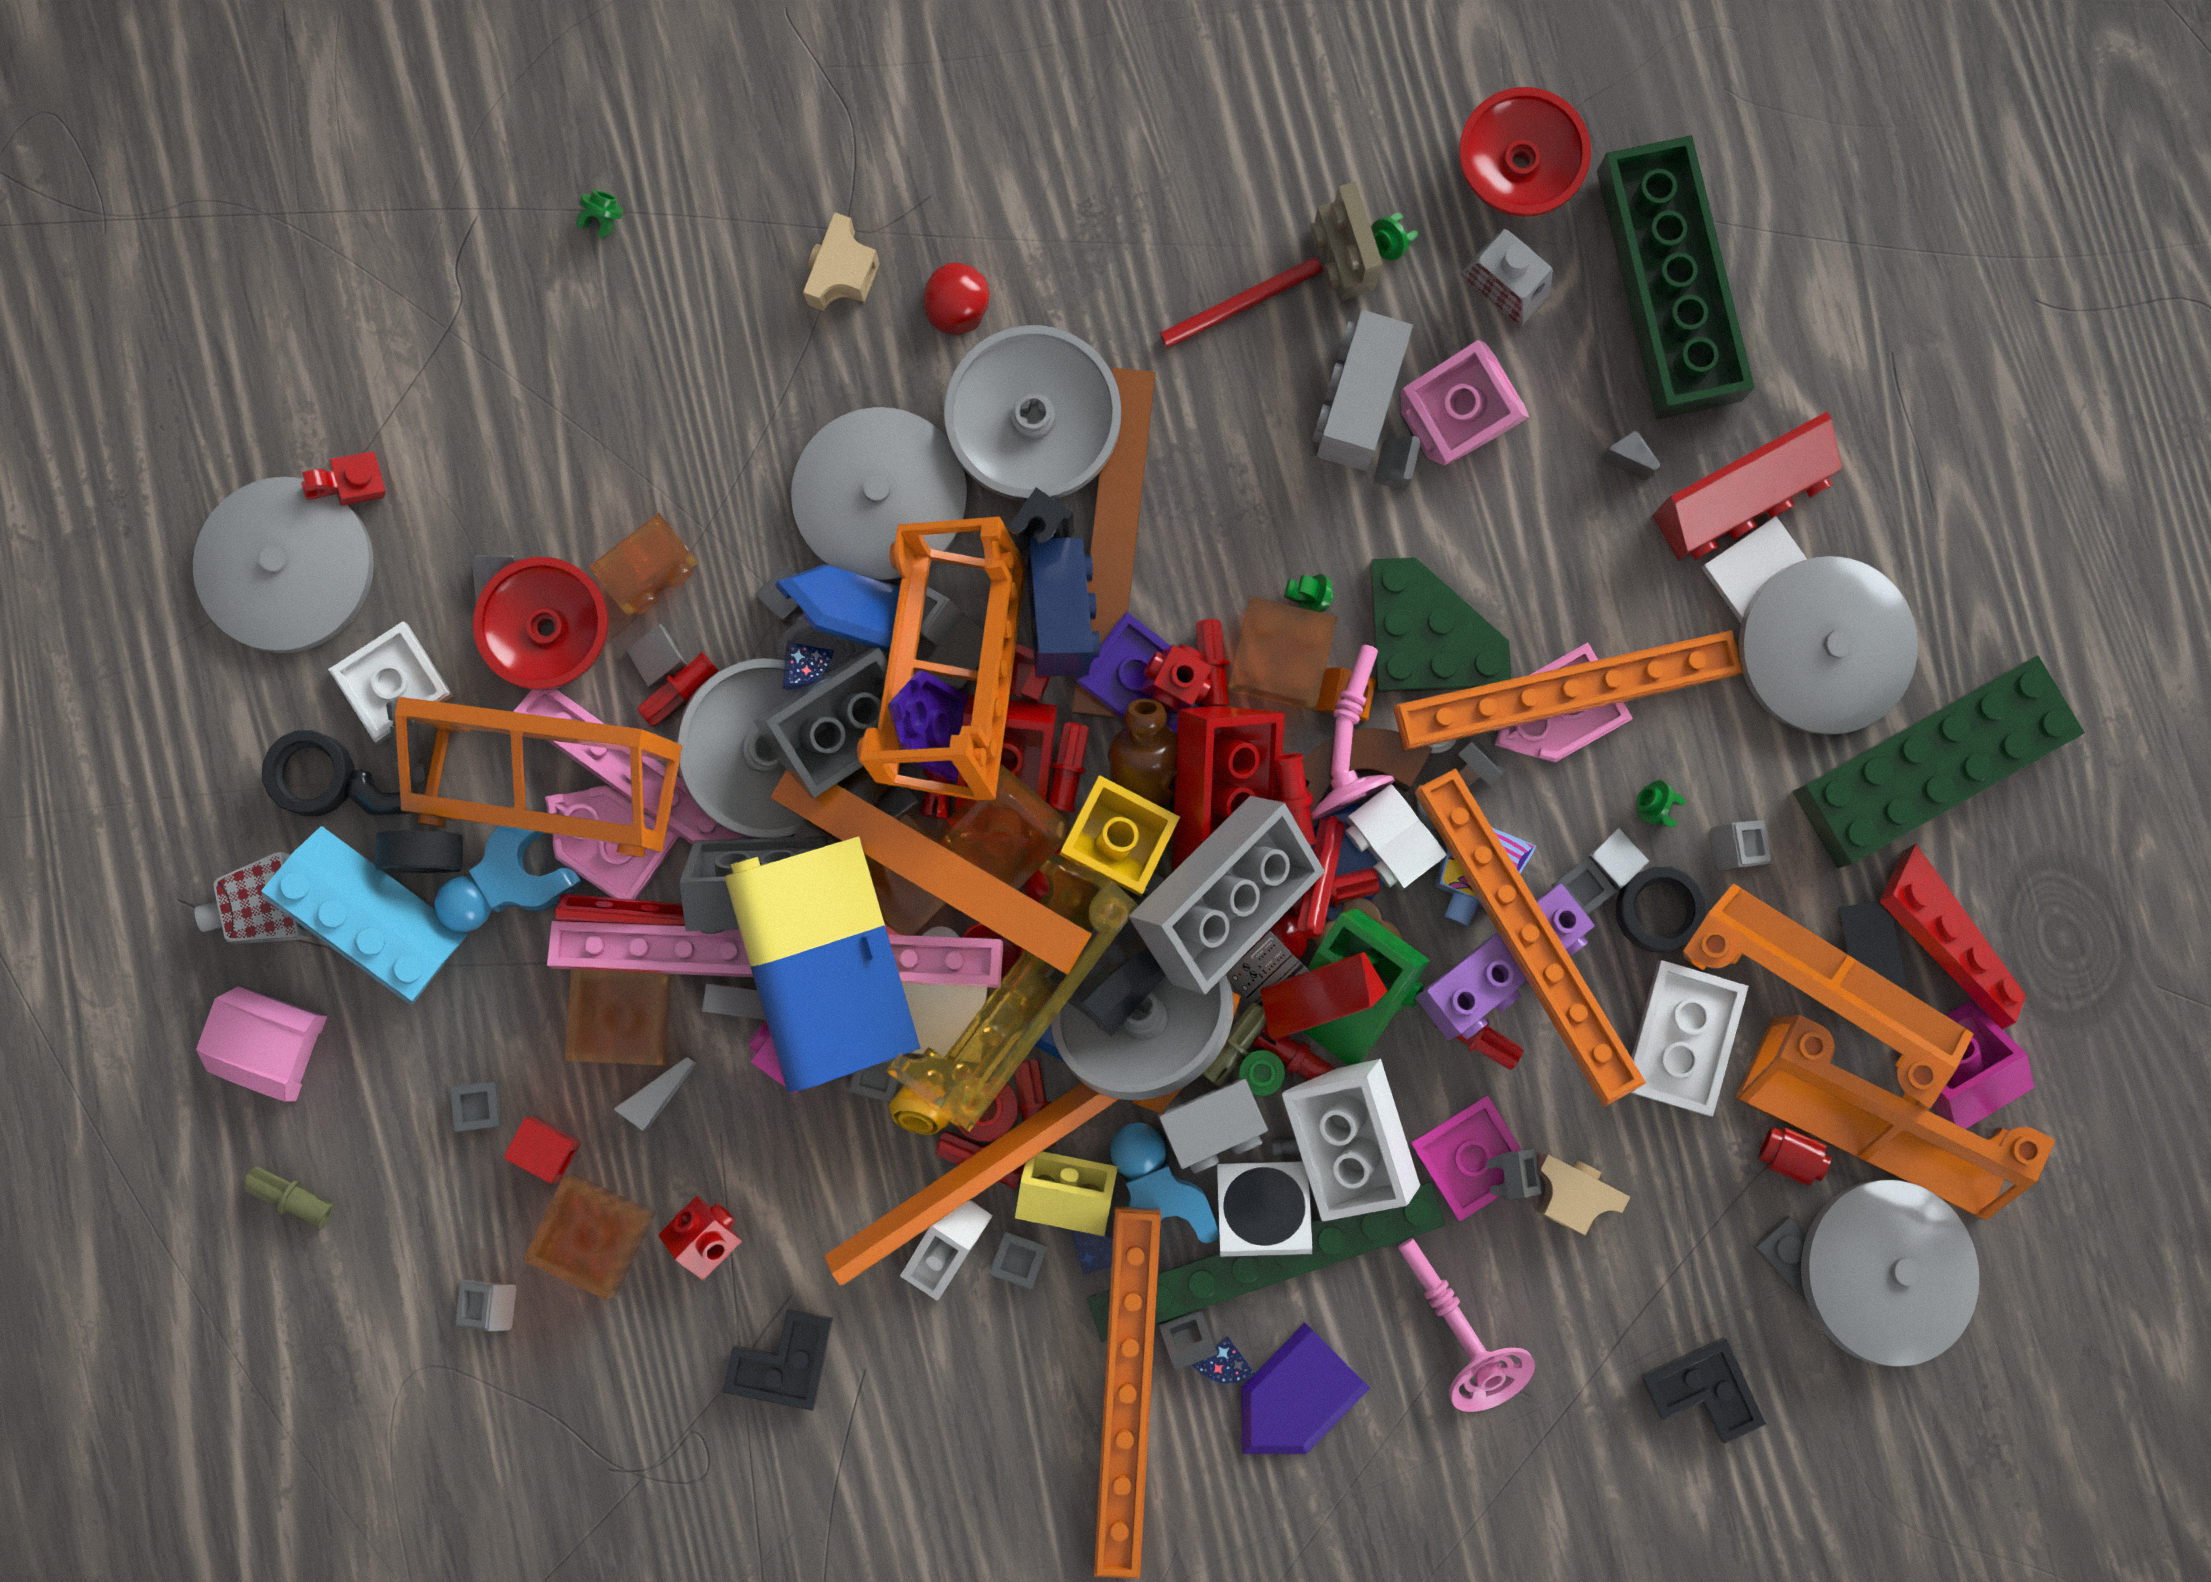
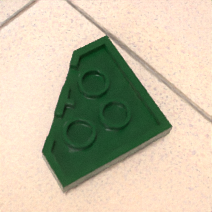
(1429, 633)

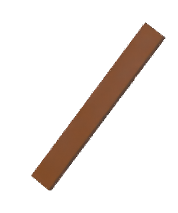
(1118, 516)

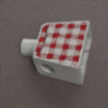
(1509, 276)
(244, 911)

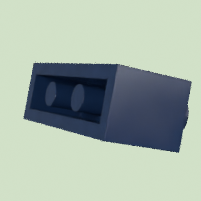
(1061, 607)

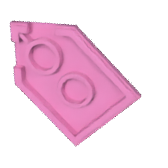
(1565, 734)
(597, 860)

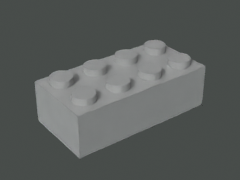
(1227, 894)

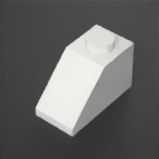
(945, 1249)

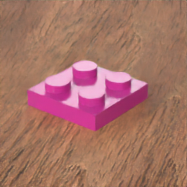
(1458, 1154)

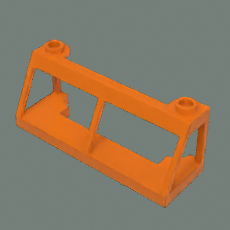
(448, 717)
(979, 746)
(1924, 1037)
(1801, 1088)

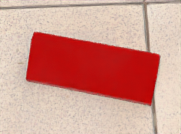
(619, 911)
(1321, 995)

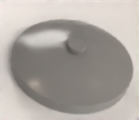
(1032, 412)
(869, 477)
(282, 566)
(1828, 645)
(725, 756)
(1156, 1048)
(1890, 1273)

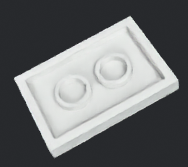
(1687, 1036)

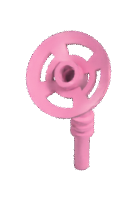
(1345, 783)
(1483, 1364)

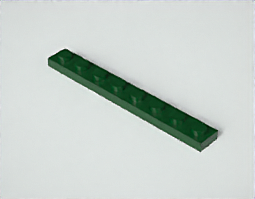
(1226, 1277)

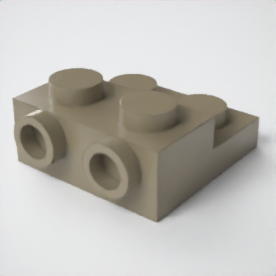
(1348, 244)

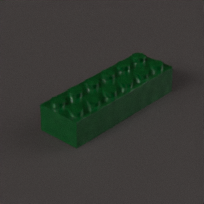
(1674, 277)
(1938, 762)

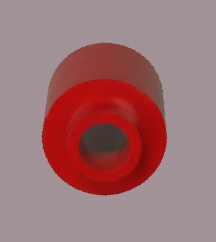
(1794, 1155)

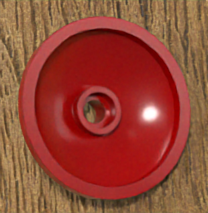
(1528, 126)
(516, 607)

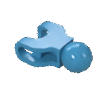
(500, 883)
(1140, 1157)

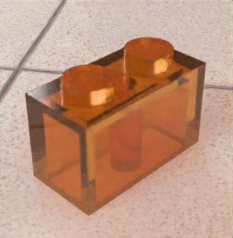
(644, 566)

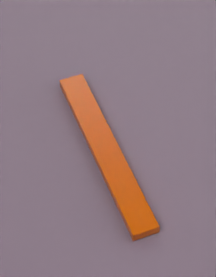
(1567, 690)
(939, 872)
(1530, 938)
(965, 1182)
(1127, 1392)

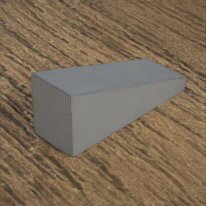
(732, 1001)
(649, 1102)

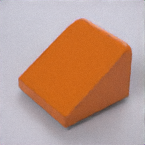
(1333, 683)

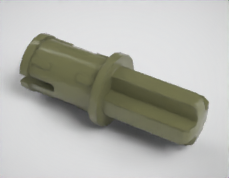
(1238, 1042)
(288, 1197)

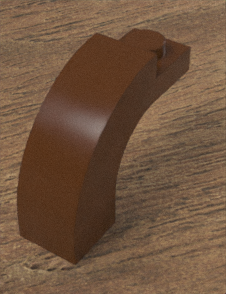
(1372, 753)

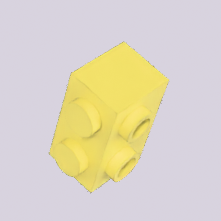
(1066, 1193)

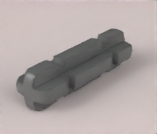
(416, 769)

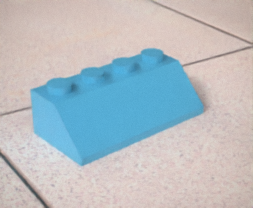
(363, 914)

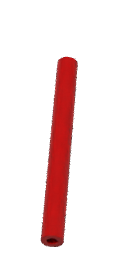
(1241, 302)

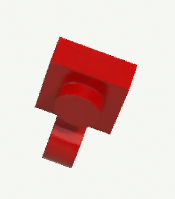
(350, 477)

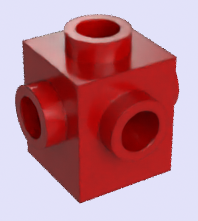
(1163, 682)
(701, 1236)

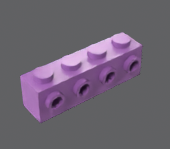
(1491, 975)

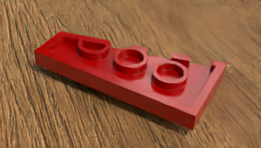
(1943, 928)

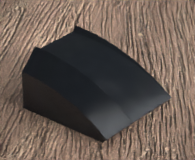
(1116, 981)

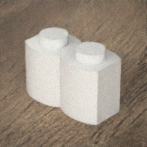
(1394, 838)

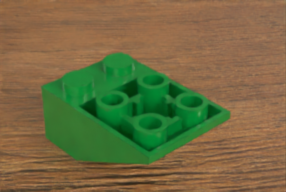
(1396, 965)

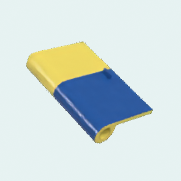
(821, 963)

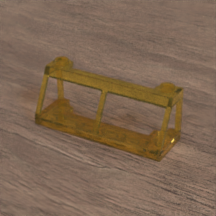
(956, 1083)

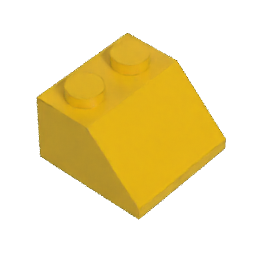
(1119, 835)

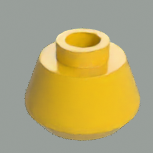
(914, 1114)

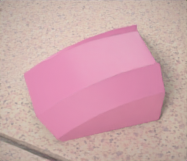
(1461, 404)
(259, 1042)

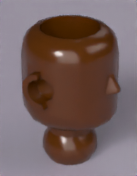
(1145, 753)

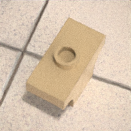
(840, 266)
(1576, 1194)

